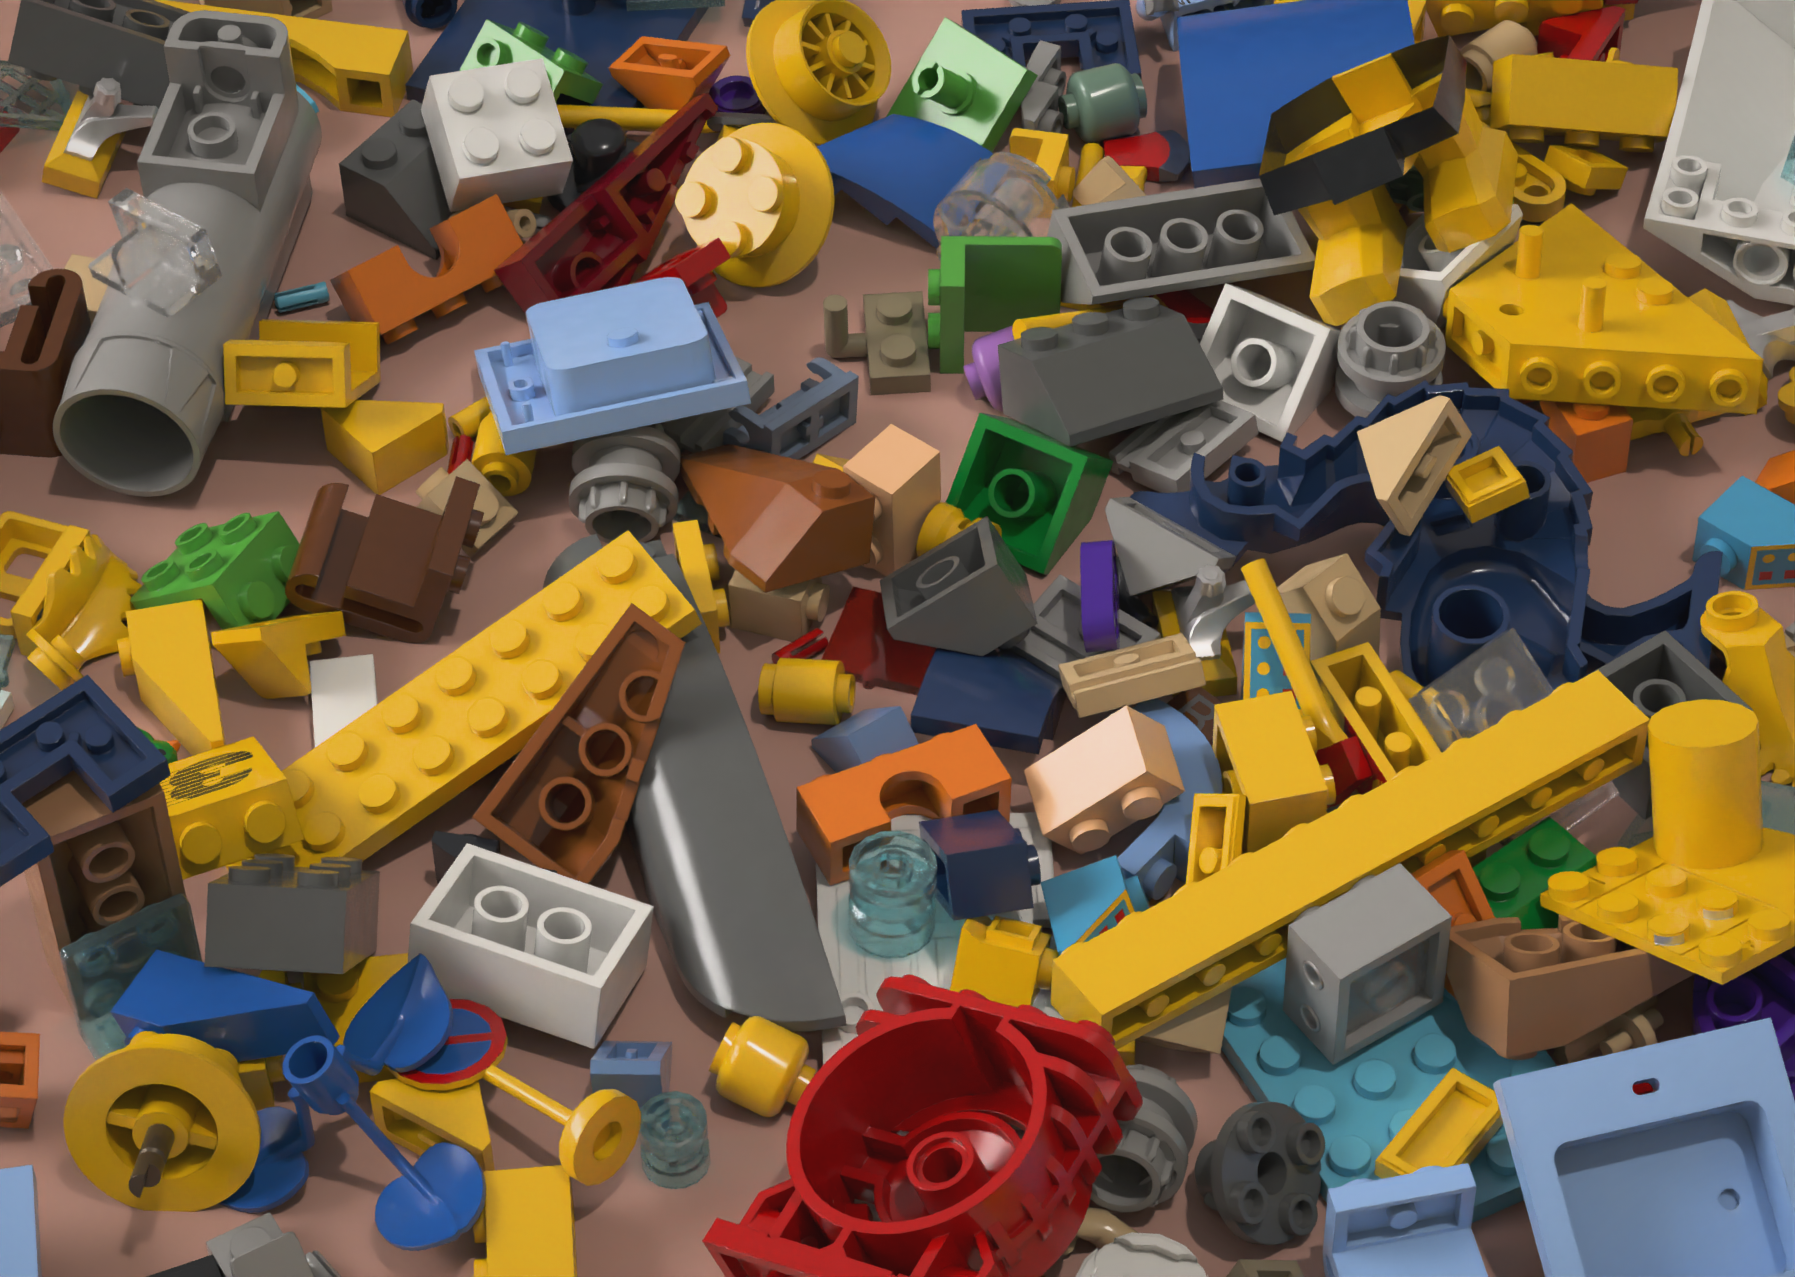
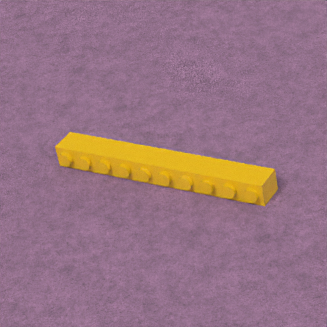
(1240, 917)

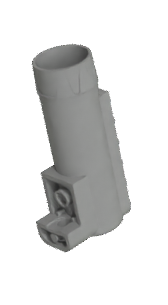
(238, 161)

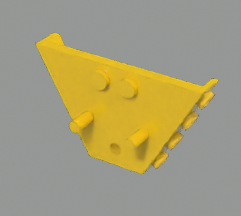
(1594, 324)

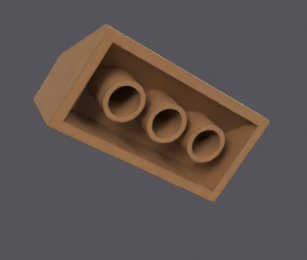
(100, 864)

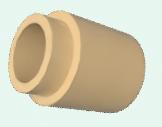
(1494, 44)

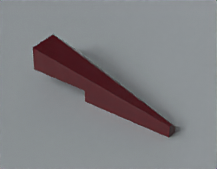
(611, 224)

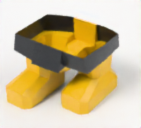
(1366, 128)

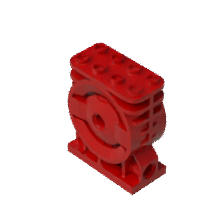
(921, 1131)

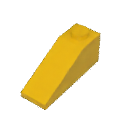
(175, 671)

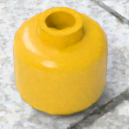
(762, 1066)

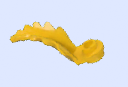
(82, 612)
(1759, 673)

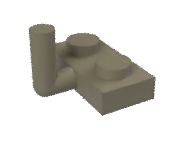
(892, 340)

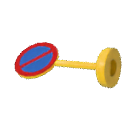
(594, 1135)

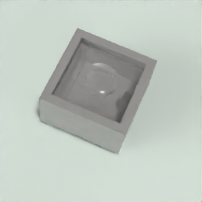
(1366, 962)

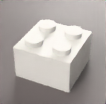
(496, 134)

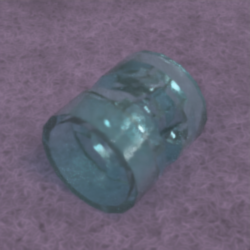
(892, 894)

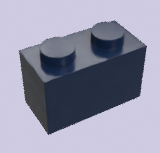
(981, 864)

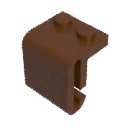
(39, 362)
(385, 567)

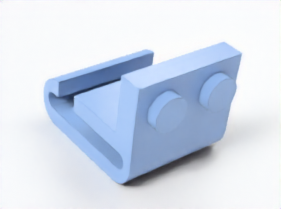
(1403, 1226)

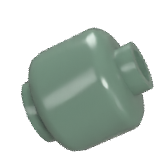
(1103, 103)

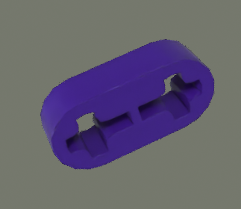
(1099, 596)

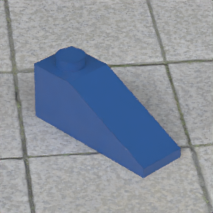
(219, 1007)

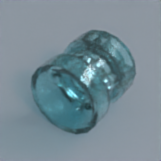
(674, 1140)

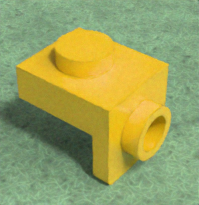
(1050, 153)

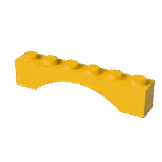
(347, 63)

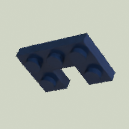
(1092, 31)
(67, 733)

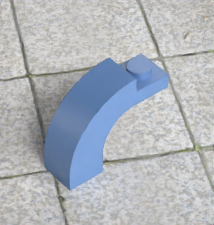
(1163, 847)

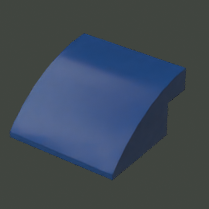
(1259, 58)

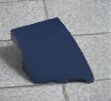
(999, 692)

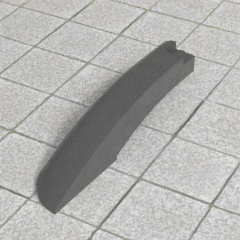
(718, 849)

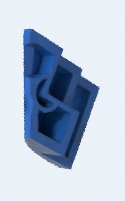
(901, 168)

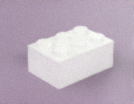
(533, 944)

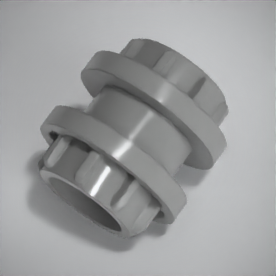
(1386, 353)
(625, 482)
(1153, 1148)

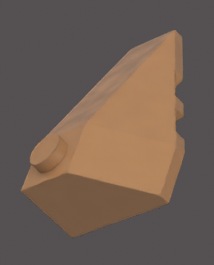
(1547, 984)

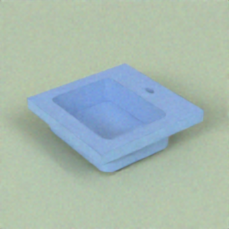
(610, 366)
(1666, 1177)

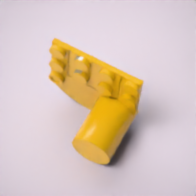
(1711, 880)

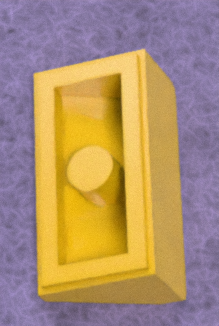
(1214, 833)

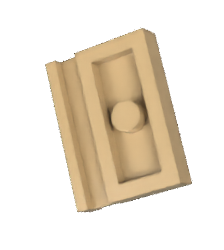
(1131, 675)

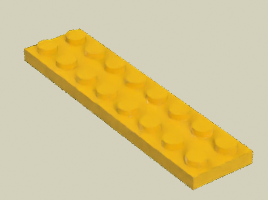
(469, 708)

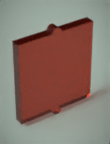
(870, 650)

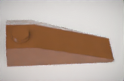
(781, 514)
(582, 767)

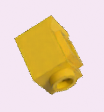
(1003, 960)

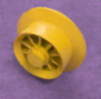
(818, 66)

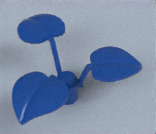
(394, 1028)

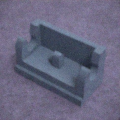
(803, 418)

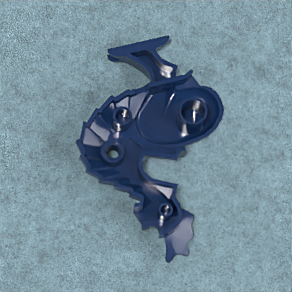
(1452, 578)

